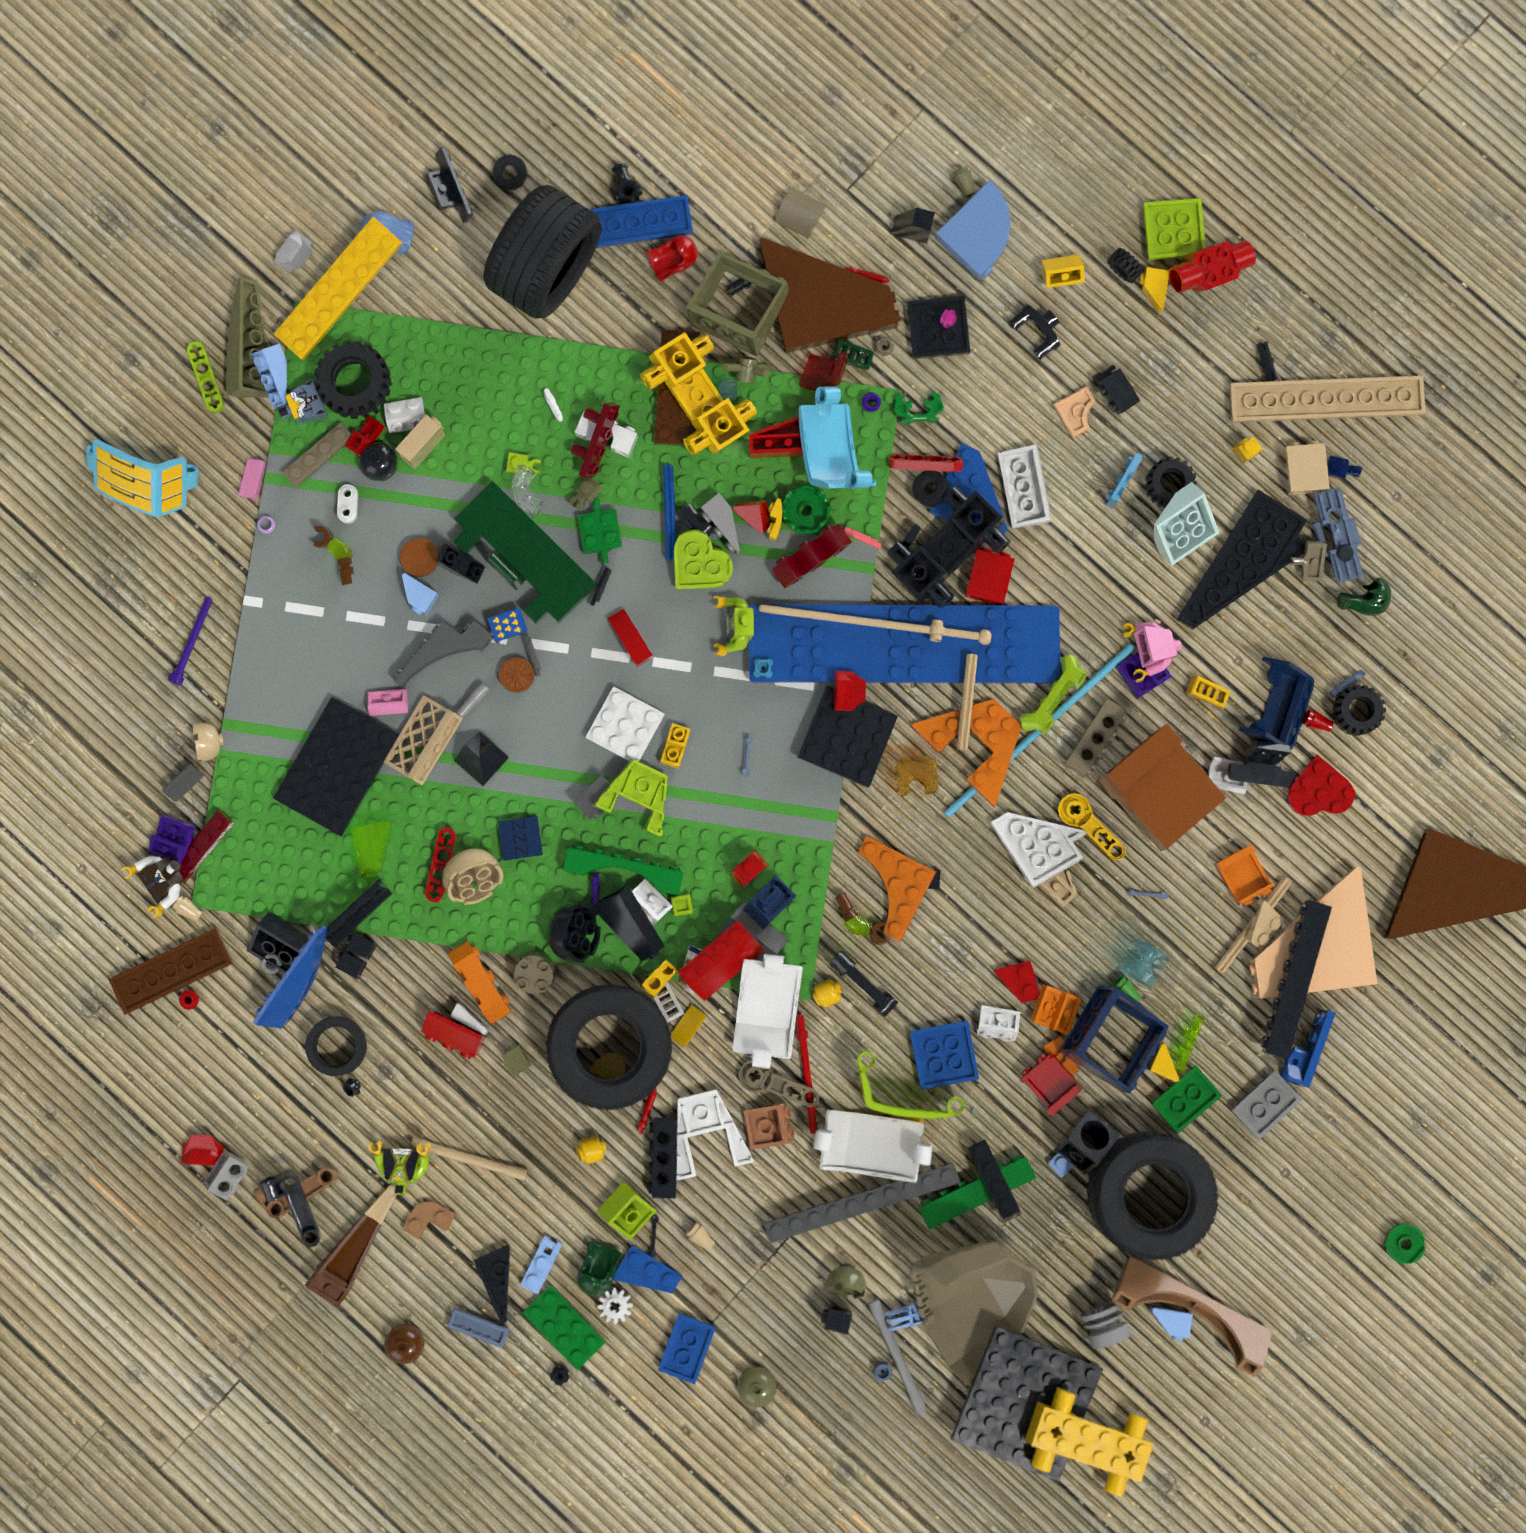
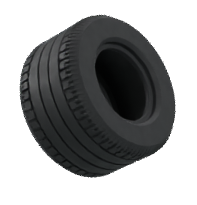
(542, 251)
(652, 1059)
(1107, 1195)

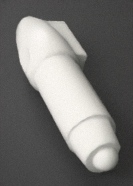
(553, 405)

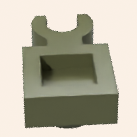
(586, 492)

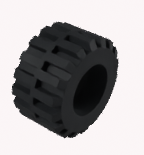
(1170, 466)
(1372, 701)

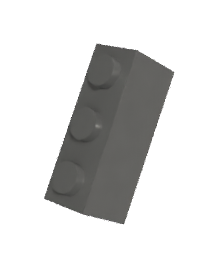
(769, 938)

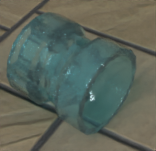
(728, 386)

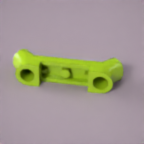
(1042, 719)

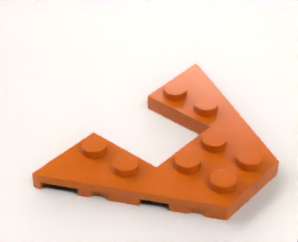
(993, 728)

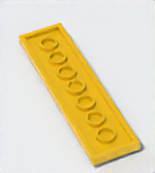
(338, 288)

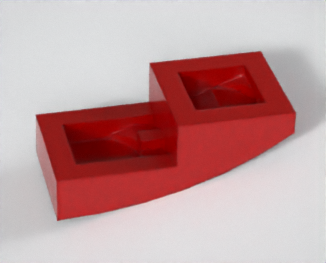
(368, 434)

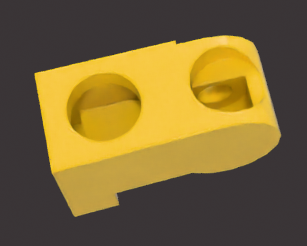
(659, 979)

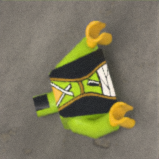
(739, 624)
(401, 1165)

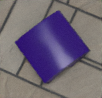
(1127, 669)
(171, 839)

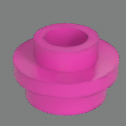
(948, 318)

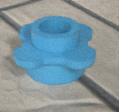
(758, 665)

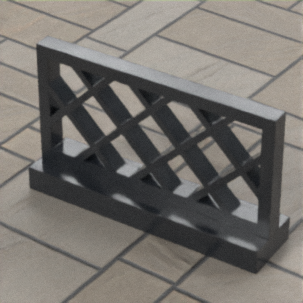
(357, 913)

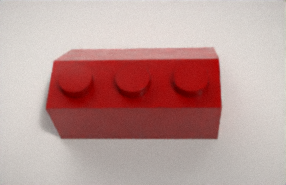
(452, 1034)

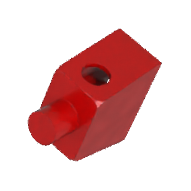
(749, 869)

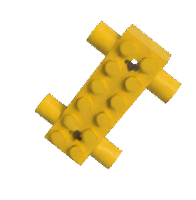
(698, 394)
(1089, 1442)

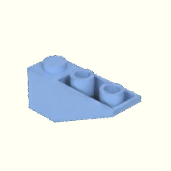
(273, 373)

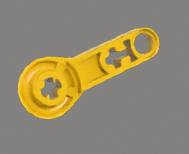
(1088, 822)

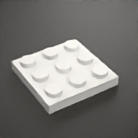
(625, 725)

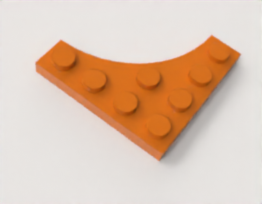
(904, 880)

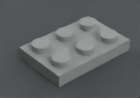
(1266, 1104)

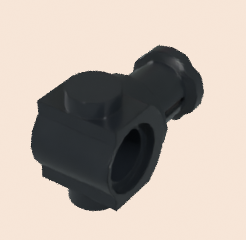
(625, 184)

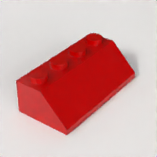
(720, 960)

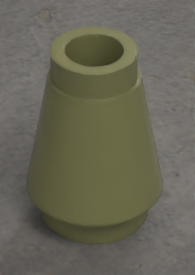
(964, 180)

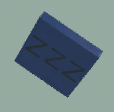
(520, 838)

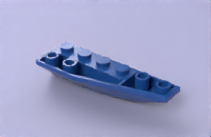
(294, 985)

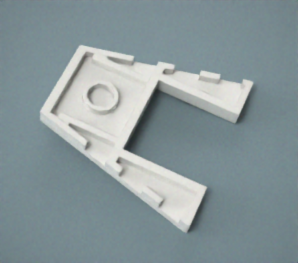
(700, 1115)

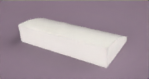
(1024, 487)

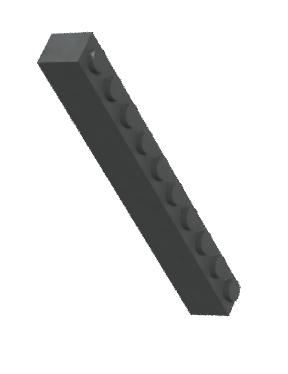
(860, 1203)

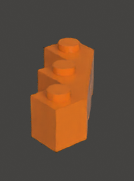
(480, 982)

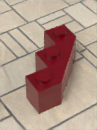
(811, 555)

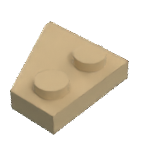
(1060, 888)
(1263, 925)

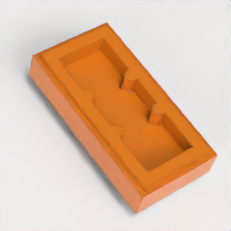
(1054, 1047)

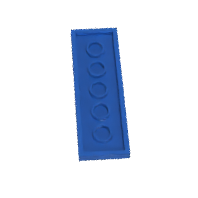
(644, 221)

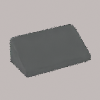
(183, 782)

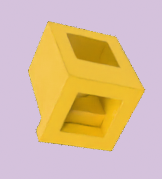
(1247, 449)

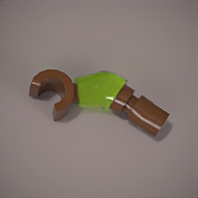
(340, 551)
(856, 924)

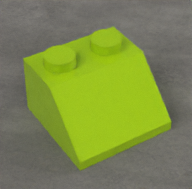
(626, 1210)

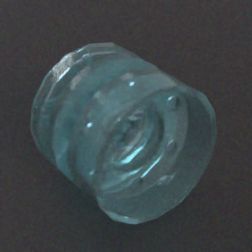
(1143, 963)

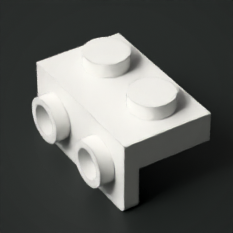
(404, 414)
(1219, 775)

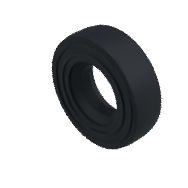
(510, 160)

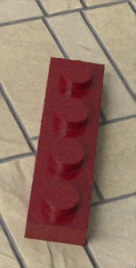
(204, 843)

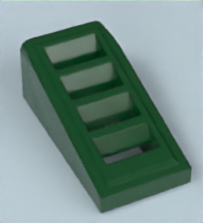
(854, 348)

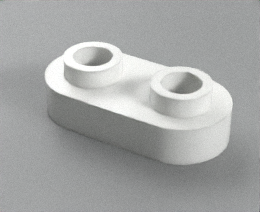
(347, 503)

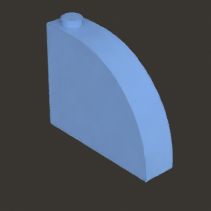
(978, 231)

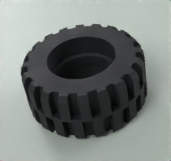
(340, 358)

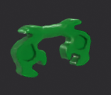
(901, 409)

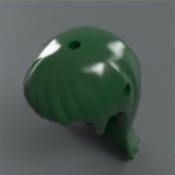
(1371, 603)
(598, 1268)

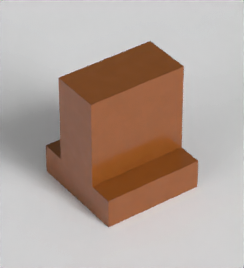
(1162, 788)

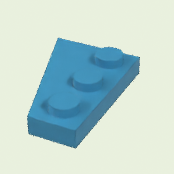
(1122, 480)

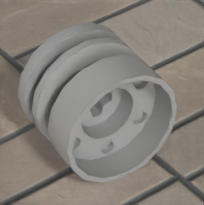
(1104, 1321)

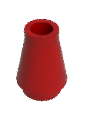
(1317, 721)

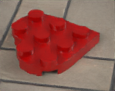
(1320, 789)

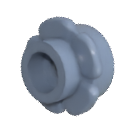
(877, 1371)

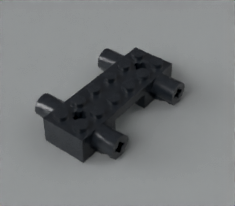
(949, 547)

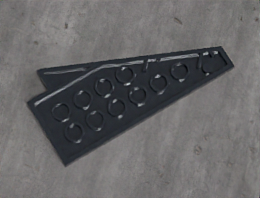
(1251, 554)

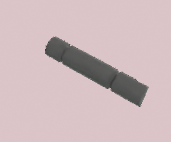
(532, 655)

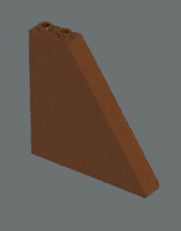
(826, 300)
(1454, 886)

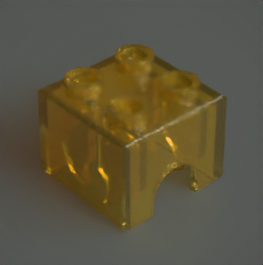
(922, 770)

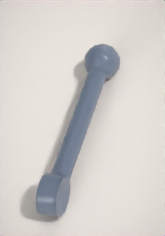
(745, 771)
(1164, 895)

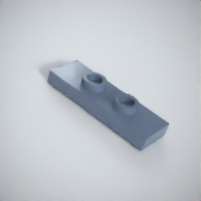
(478, 1327)

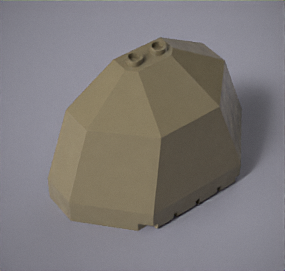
(968, 1294)

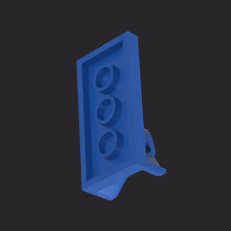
(1307, 1059)

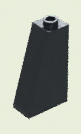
(628, 920)

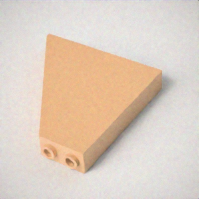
(1345, 951)

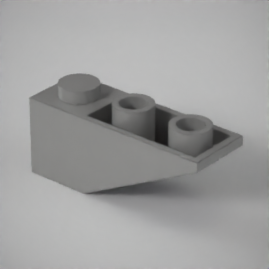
(720, 515)

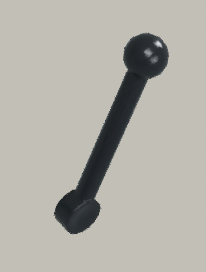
(654, 1219)

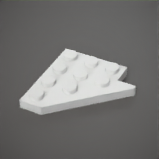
(1038, 846)

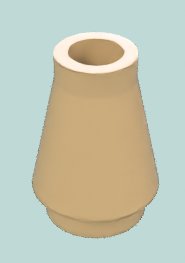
(186, 908)
(699, 1235)

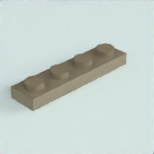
(317, 455)

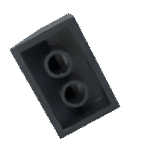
(276, 938)

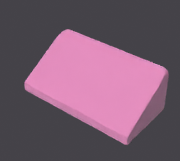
(252, 479)
(387, 702)

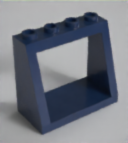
(1090, 1023)

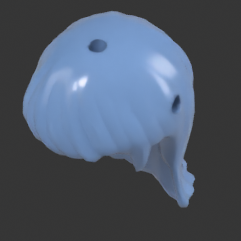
(400, 228)

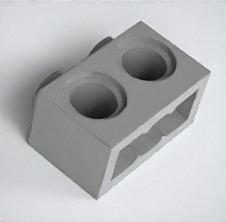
(221, 1173)

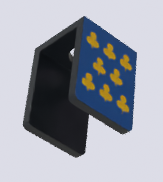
(507, 625)

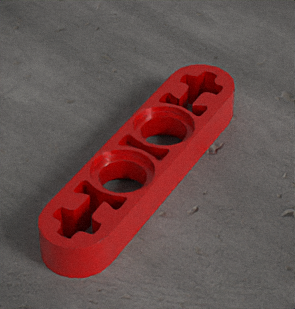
(925, 462)
(437, 864)

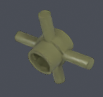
(746, 368)

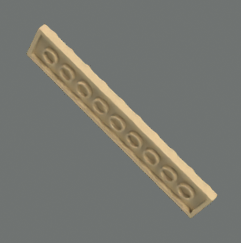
(1327, 399)

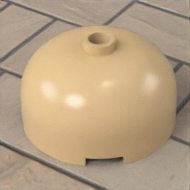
(467, 867)

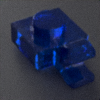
(1339, 468)

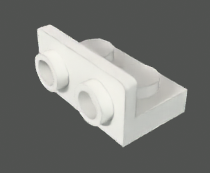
(651, 901)
(998, 1023)

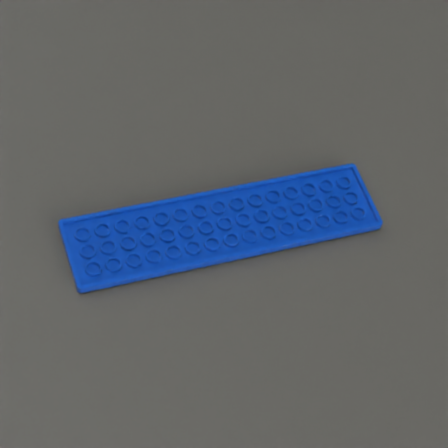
(810, 650)

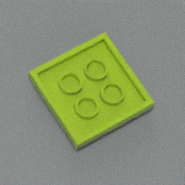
(1173, 228)

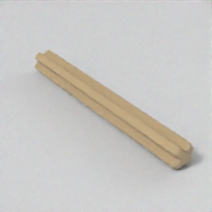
(967, 701)

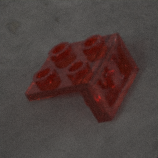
(823, 371)

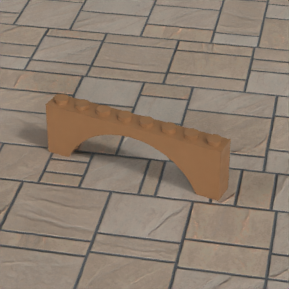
(1243, 1336)

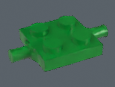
(600, 531)

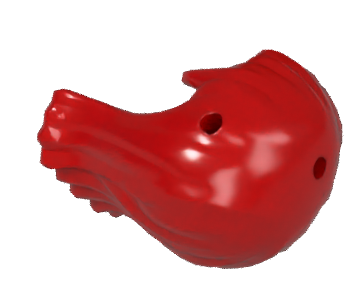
(673, 257)

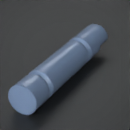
(1347, 683)

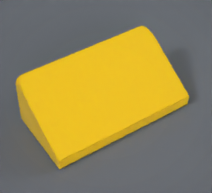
(688, 1026)

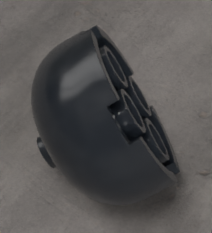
(565, 929)

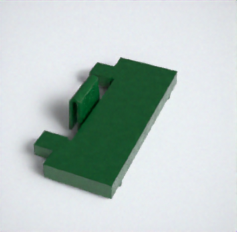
(523, 553)

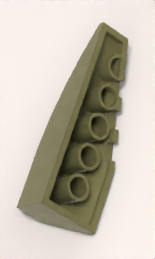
(244, 338)

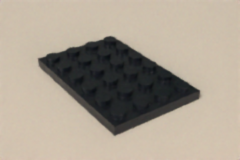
(336, 766)

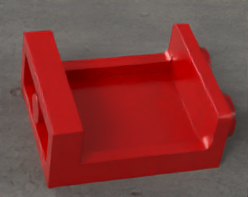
(990, 577)
(1051, 1082)

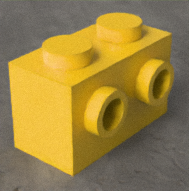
(1063, 271)

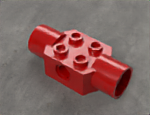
(1212, 266)

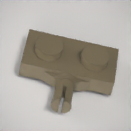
(1312, 561)

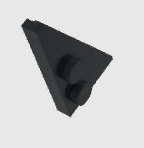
(495, 1277)

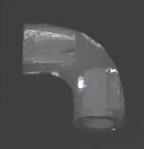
(522, 493)

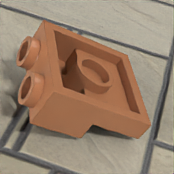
(769, 1126)

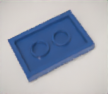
(687, 1348)

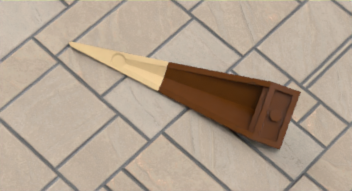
(341, 1265)

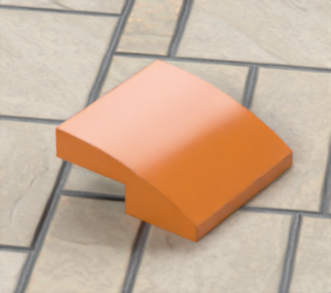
(1055, 1009)

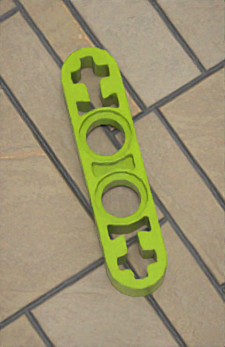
(205, 377)

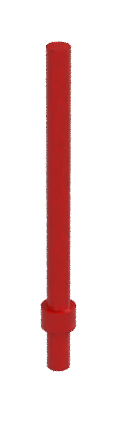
(802, 1035)

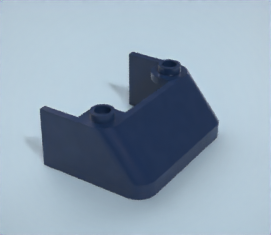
(1285, 706)

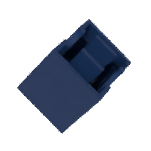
(769, 902)

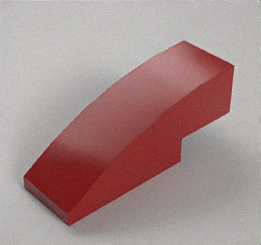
(630, 637)

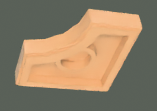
(1074, 411)

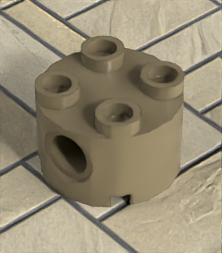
(534, 972)

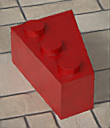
(777, 441)

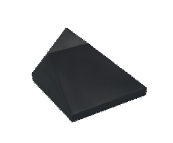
(481, 758)

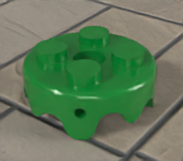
(801, 497)

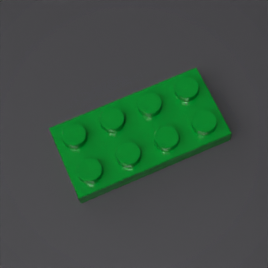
(564, 1327)

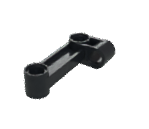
(844, 964)
(275, 1187)

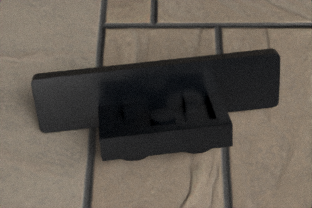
(446, 186)

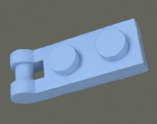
(540, 1265)

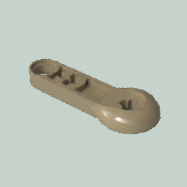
(774, 1083)

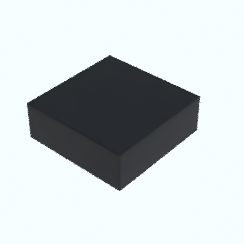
(911, 535)

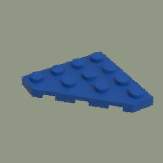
(970, 479)

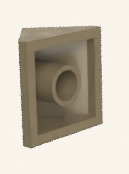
(800, 212)

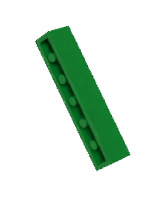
(973, 1193)

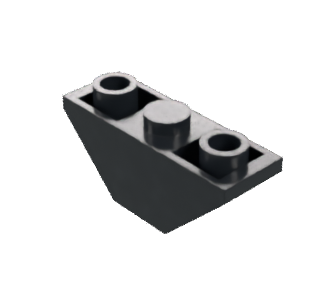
(459, 564)

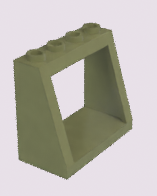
(726, 329)

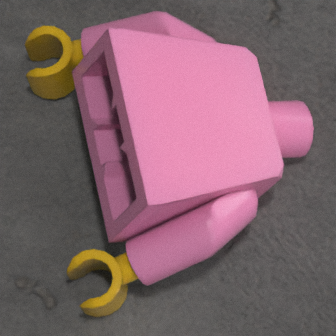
(1154, 646)

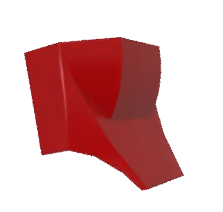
(848, 690)
(201, 1150)

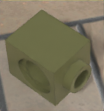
(516, 1059)

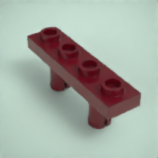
(602, 432)

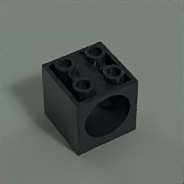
(1074, 1149)

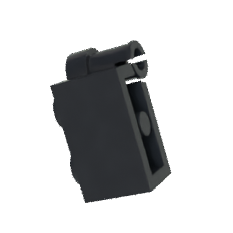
(1116, 389)

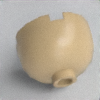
(206, 741)

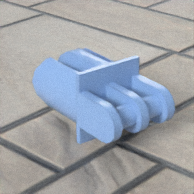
(905, 1317)

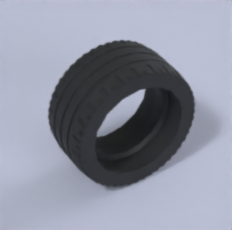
(313, 1037)

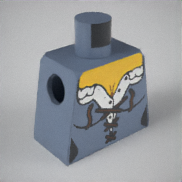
(304, 404)

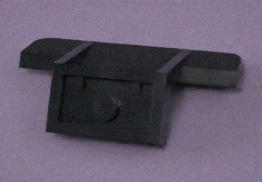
(1263, 765)

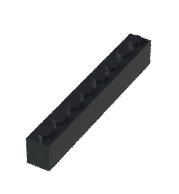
(1296, 979)

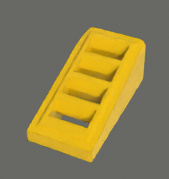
(1193, 684)

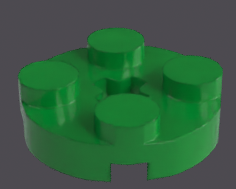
(1416, 1243)

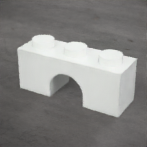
(623, 438)

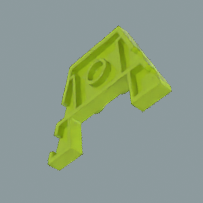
(641, 786)

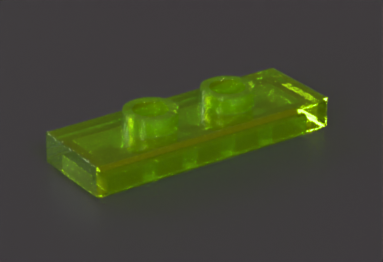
(1185, 1050)

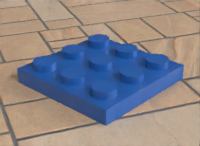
(944, 1055)

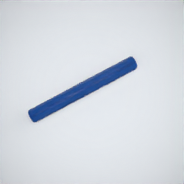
(669, 510)

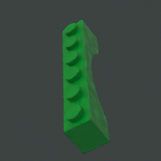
(583, 862)

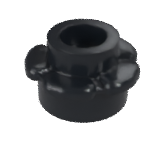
(351, 1087)
(563, 1371)

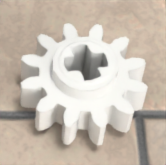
(613, 1313)

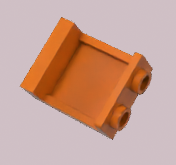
(1244, 876)

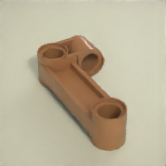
(311, 1186)

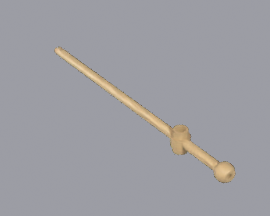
(935, 630)

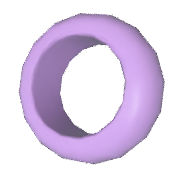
(272, 524)

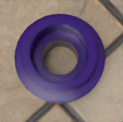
(871, 396)

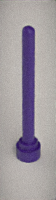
(177, 675)

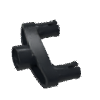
(1044, 323)

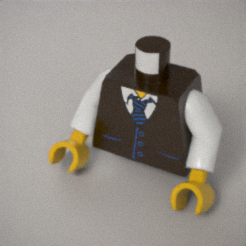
(161, 880)

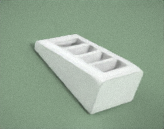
(680, 1012)
(462, 1015)

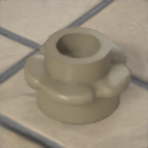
(884, 351)

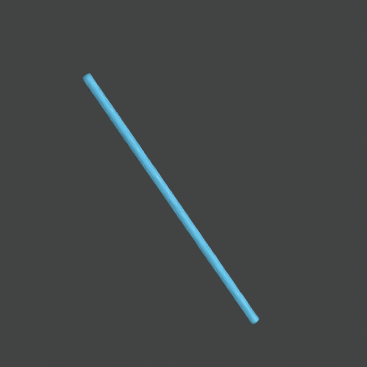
(1056, 714)

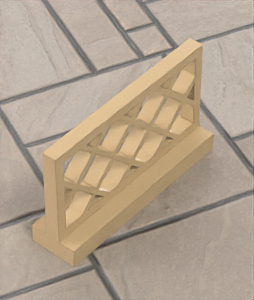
(432, 746)

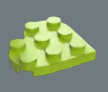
(699, 563)

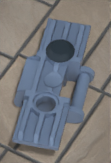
(1344, 532)

